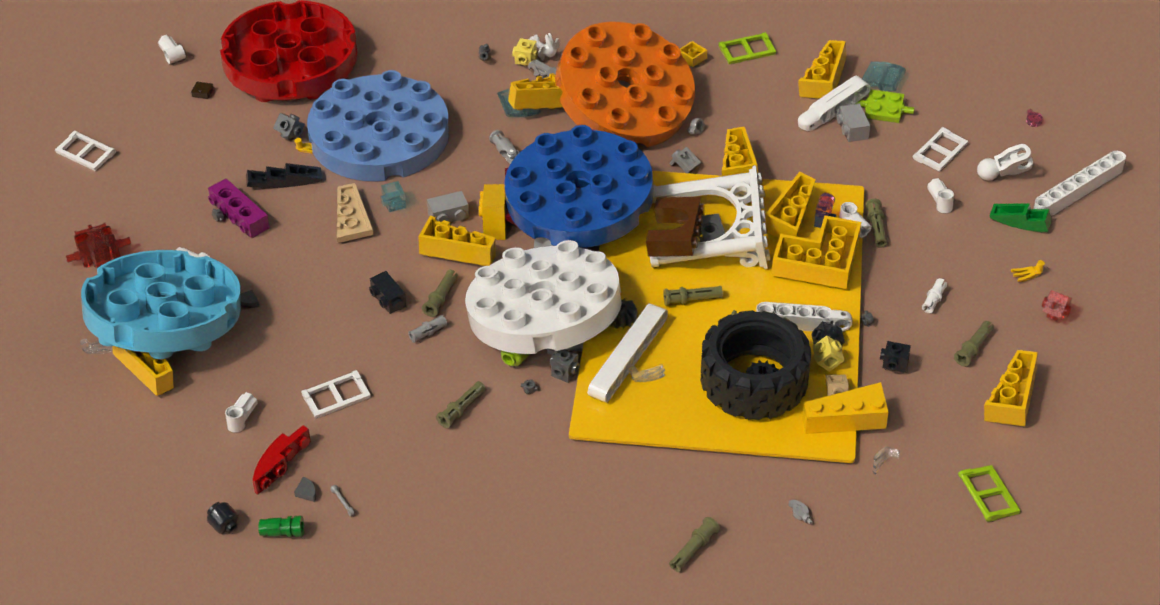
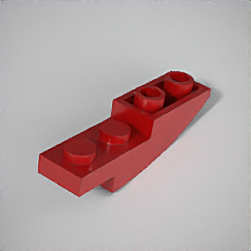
(274, 459)

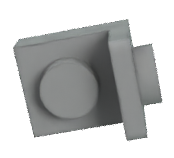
(685, 159)

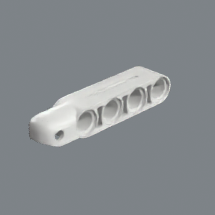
(829, 105)
(807, 316)

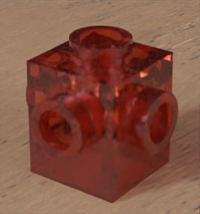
(1063, 305)

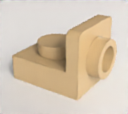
(836, 384)

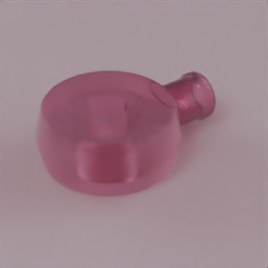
(1033, 118)

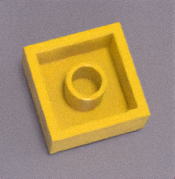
(693, 53)

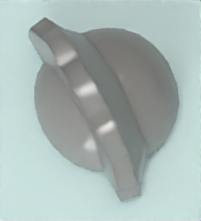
(696, 126)

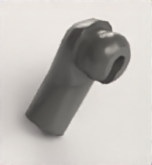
(483, 51)

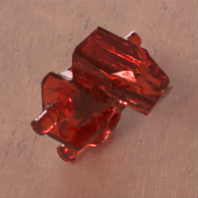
(96, 246)

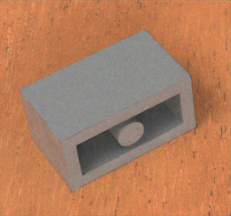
(853, 122)
(449, 207)

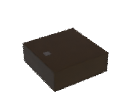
(202, 90)

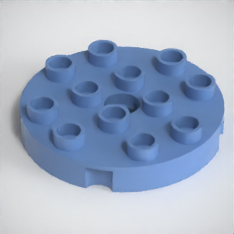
(378, 126)

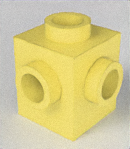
(525, 52)
(828, 353)

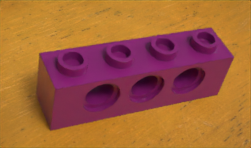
(238, 208)

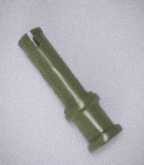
(880, 238)
(683, 295)
(437, 297)
(971, 347)
(455, 409)
(699, 538)

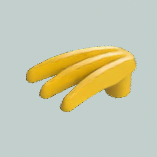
(303, 147)
(1028, 272)

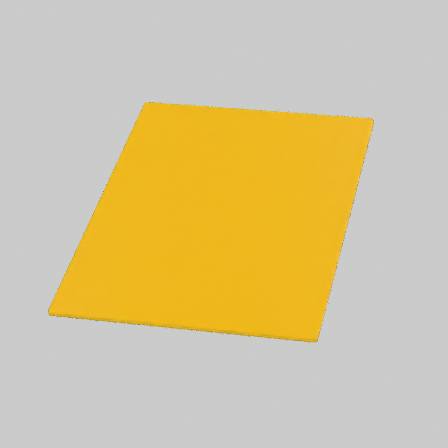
(675, 407)

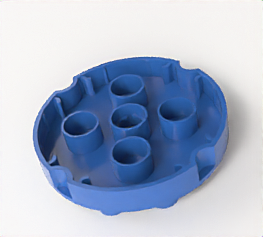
(545, 178)

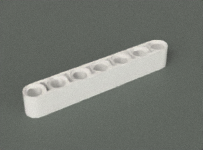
(1081, 183)
(627, 353)

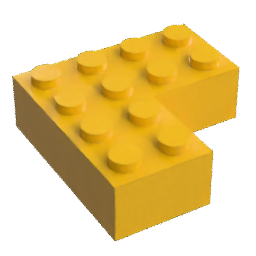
(821, 260)

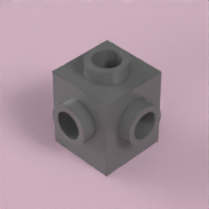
(289, 126)
(564, 365)

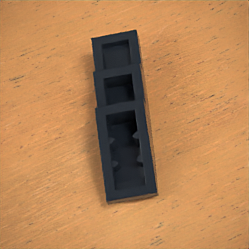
(289, 176)

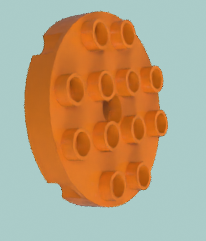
(657, 73)

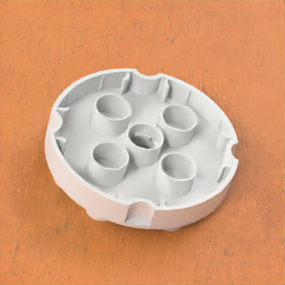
(543, 298)

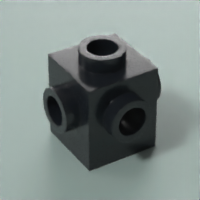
(895, 356)

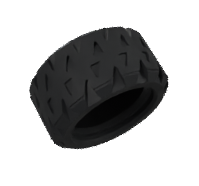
(752, 394)

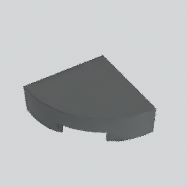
(249, 299)
(305, 490)

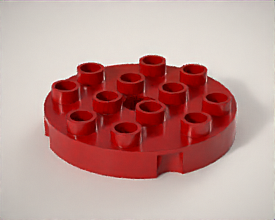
(288, 50)

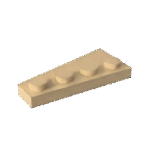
(351, 215)

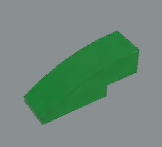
(1022, 216)

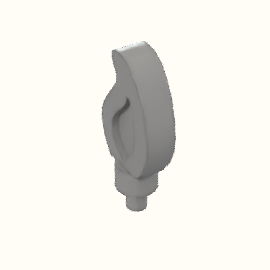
(800, 511)

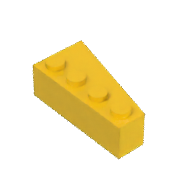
(790, 207)

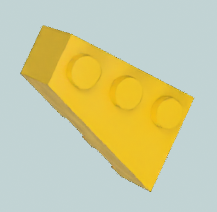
(535, 93)
(493, 210)

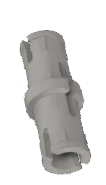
(427, 328)

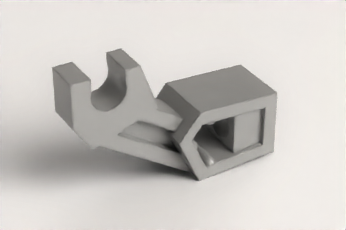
(541, 68)

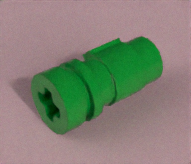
(282, 526)

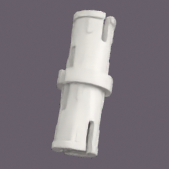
(934, 295)

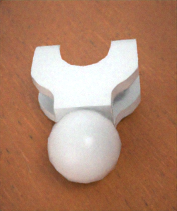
(1006, 163)

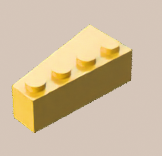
(825, 71)
(737, 153)
(455, 243)
(150, 371)
(1013, 394)
(847, 411)

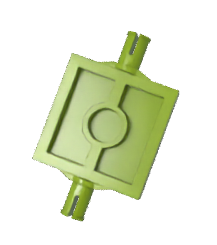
(885, 106)

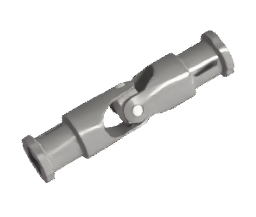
(503, 145)

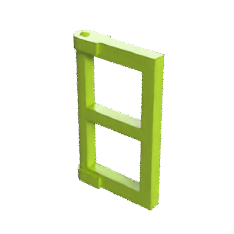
(723, 47)
(1000, 489)

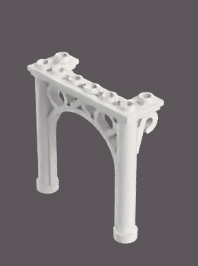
(747, 246)

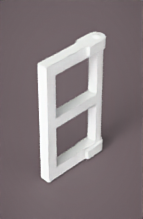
(931, 143)
(78, 158)
(340, 403)

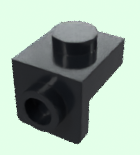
(826, 329)

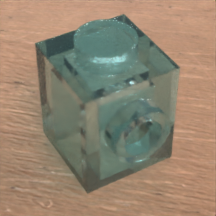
(393, 196)

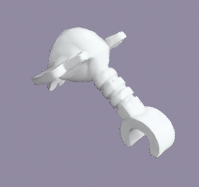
(548, 49)

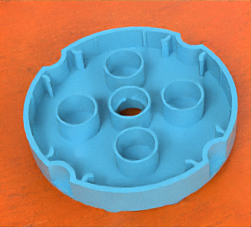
(161, 302)

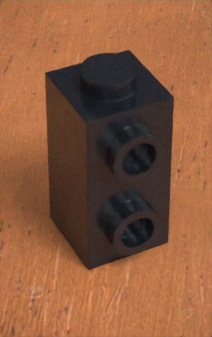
(387, 292)

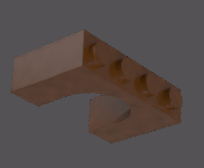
(680, 240)

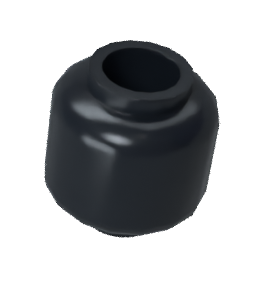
(222, 517)

